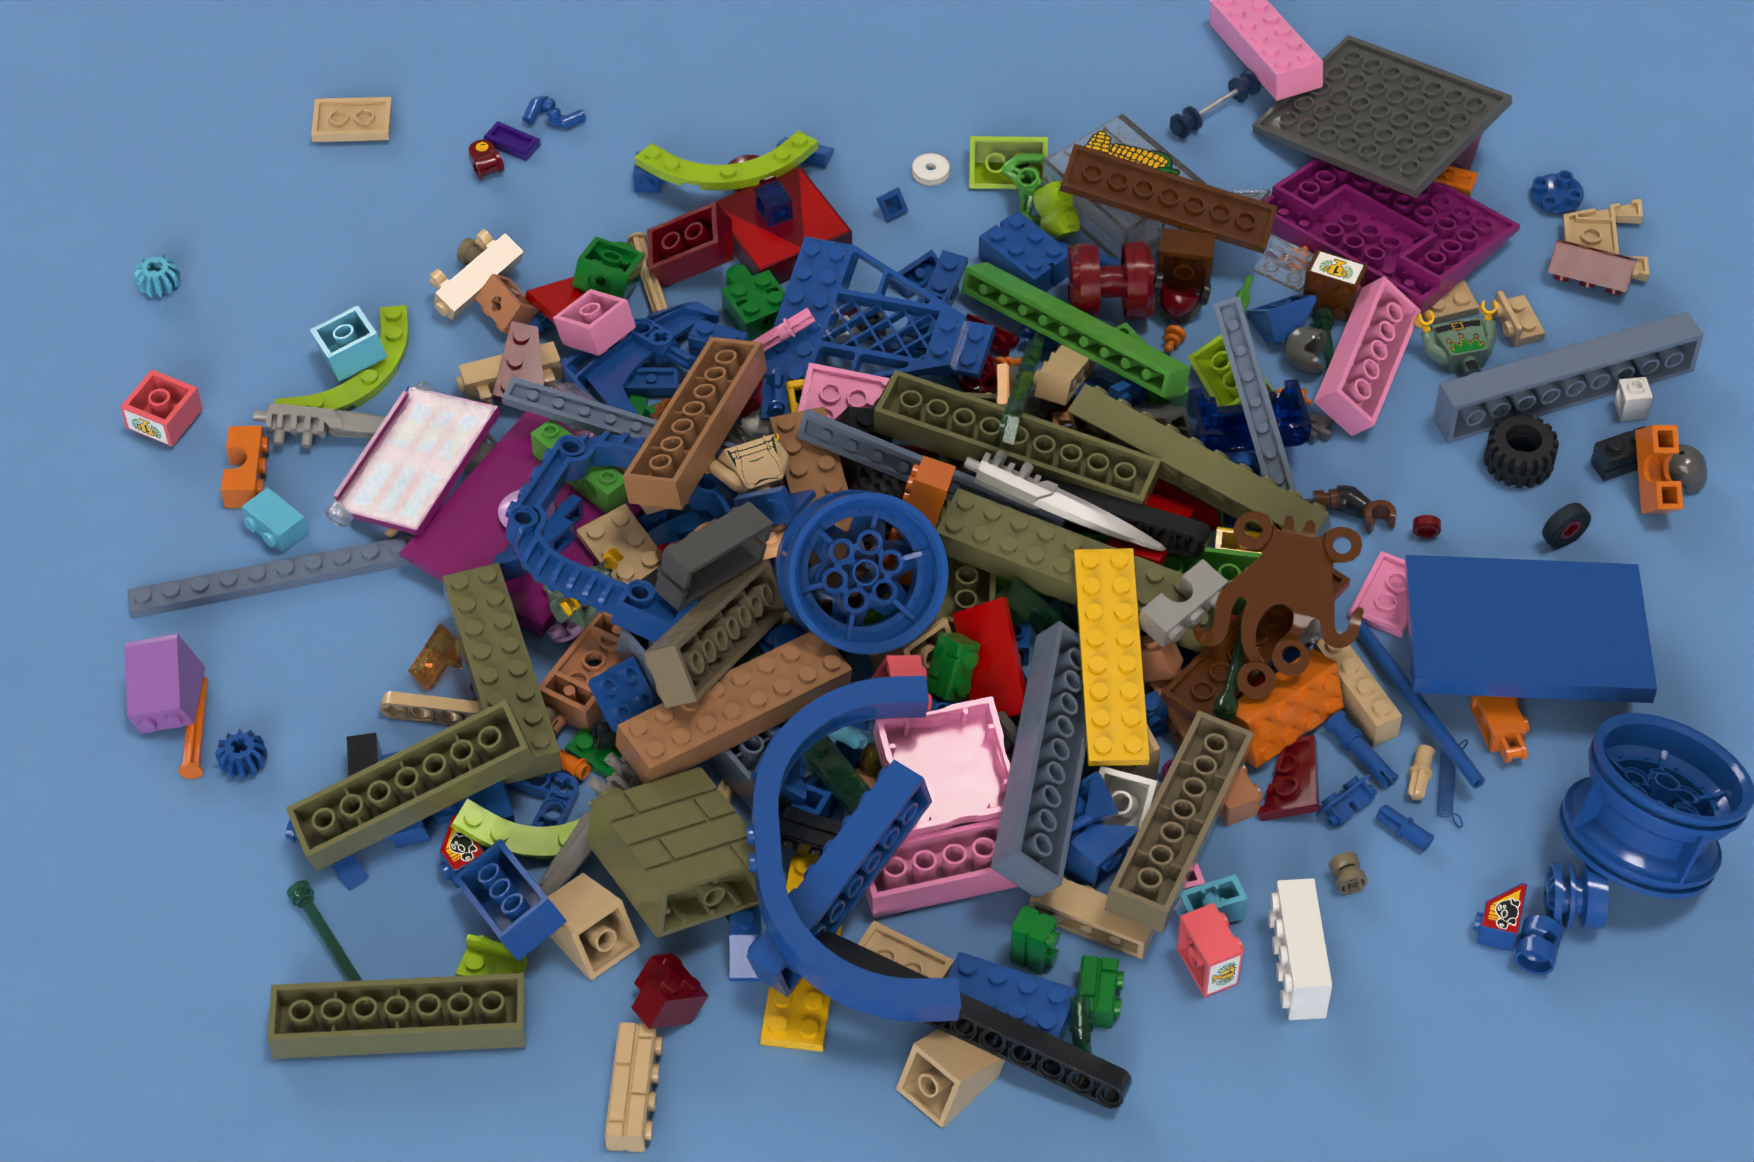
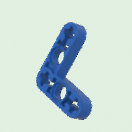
(552, 797)

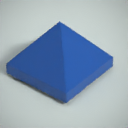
(892, 204)

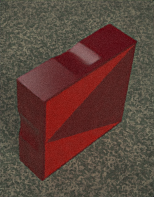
(778, 246)

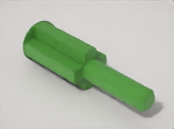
(1244, 292)

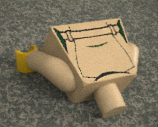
(751, 465)

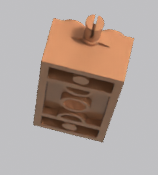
(567, 685)

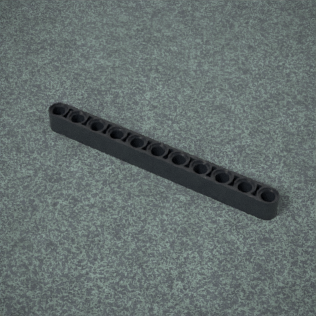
(1007, 1035)

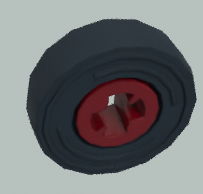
(1566, 525)

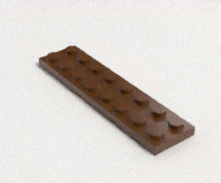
(1168, 198)
(1207, 673)

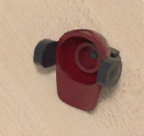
(1178, 304)

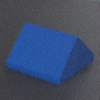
(1093, 803)

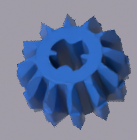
(241, 754)

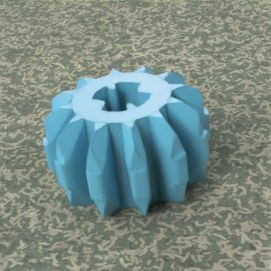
(157, 275)

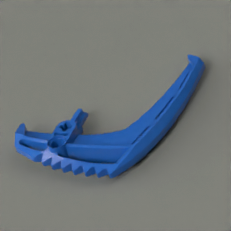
(650, 340)

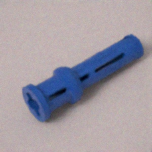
(1352, 740)

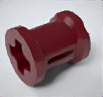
(487, 164)

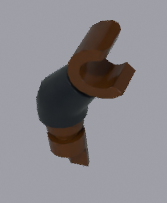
(1354, 502)

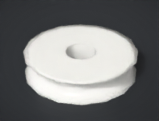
(930, 177)

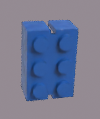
(1025, 252)

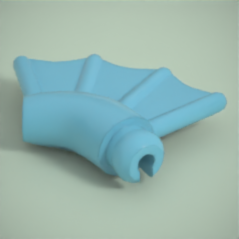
(853, 737)

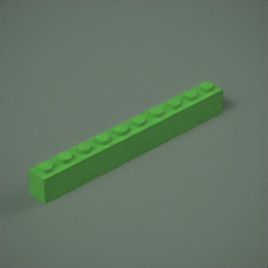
(1076, 329)

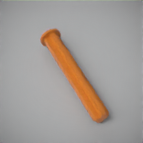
(193, 739)

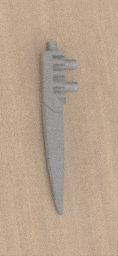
(316, 421)
(1050, 498)
(576, 849)

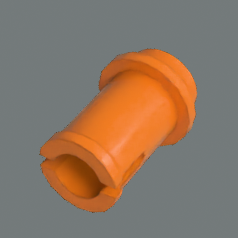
(575, 767)

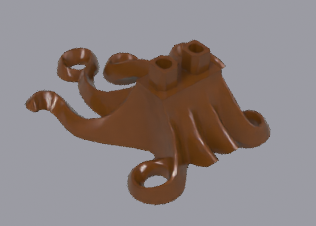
(1292, 573)

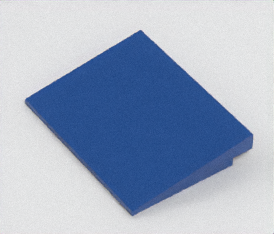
(1528, 629)

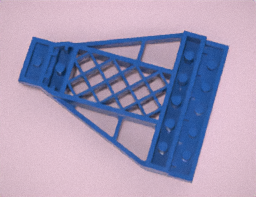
(822, 285)

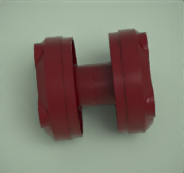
(1129, 281)

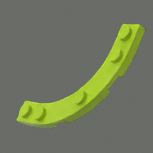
(727, 176)
(371, 379)
(520, 839)

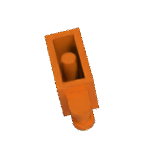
(1501, 725)

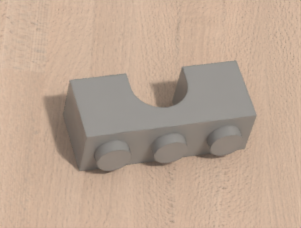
(1167, 619)

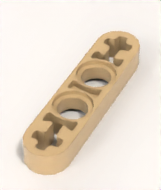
(408, 707)

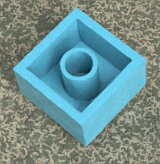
(348, 343)

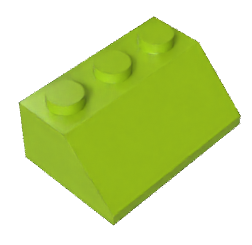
(990, 154)
(1216, 373)

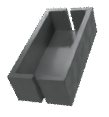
(713, 555)

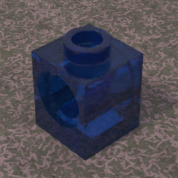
(773, 203)

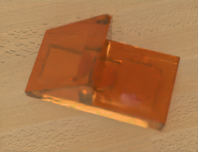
(438, 653)

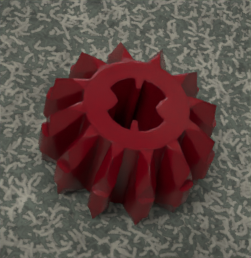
(986, 383)

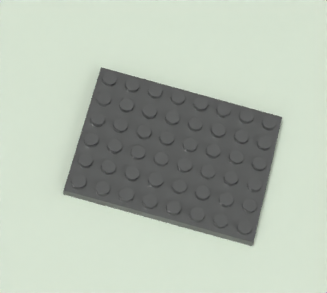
(1384, 116)

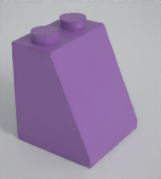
(162, 683)

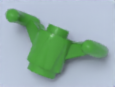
(1026, 181)

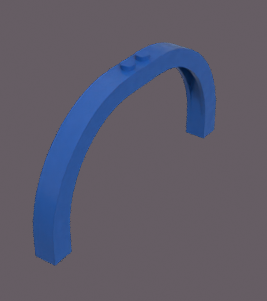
(850, 985)

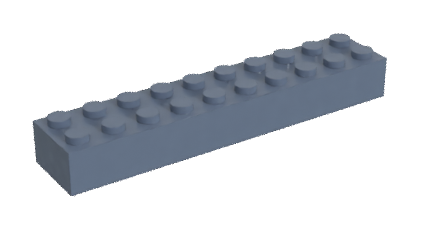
(1567, 376)
(1044, 767)

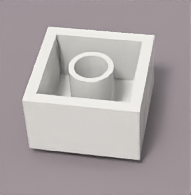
(1130, 794)

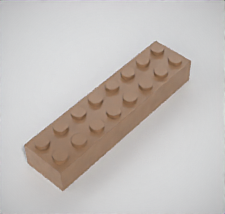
(695, 423)
(819, 470)
(733, 709)

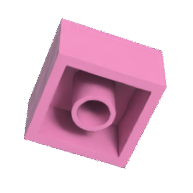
(594, 322)

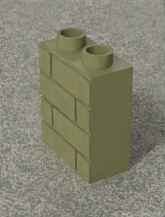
(674, 850)

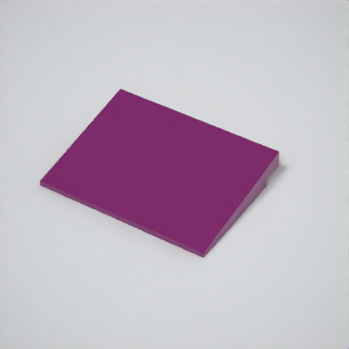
(1414, 242)
(469, 532)

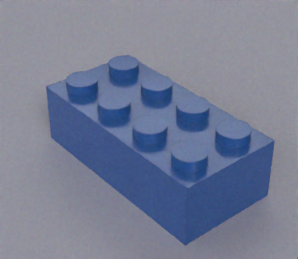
(509, 900)
(1015, 993)

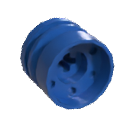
(1571, 895)

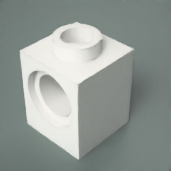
(1633, 399)

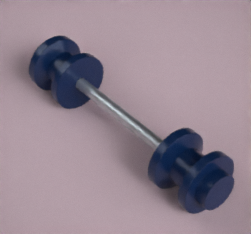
(1191, 118)

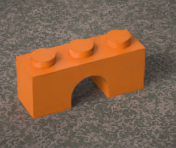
(247, 448)
(1654, 450)

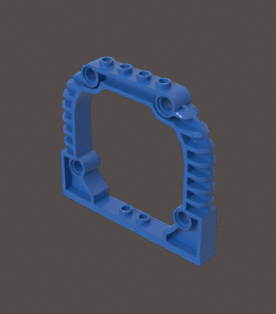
(632, 605)

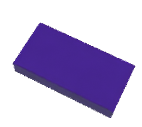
(512, 141)

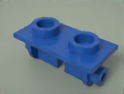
(774, 396)
(1338, 807)

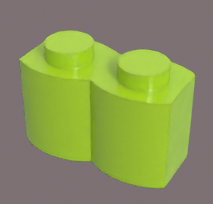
(1056, 211)

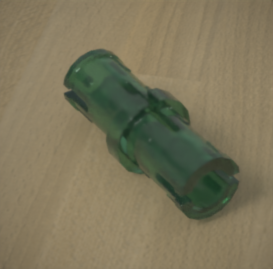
(1081, 1022)

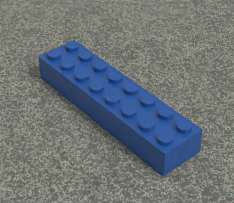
(847, 866)

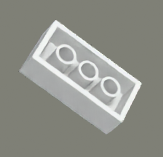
(1300, 949)

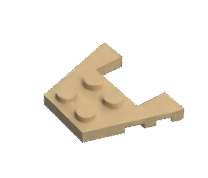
(1599, 230)

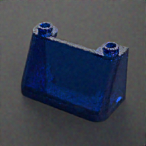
(1226, 426)

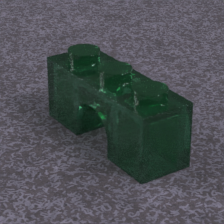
(1031, 608)

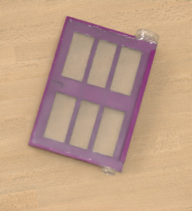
(412, 460)

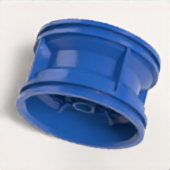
(904, 613)
(1655, 805)

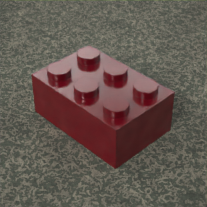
(690, 244)

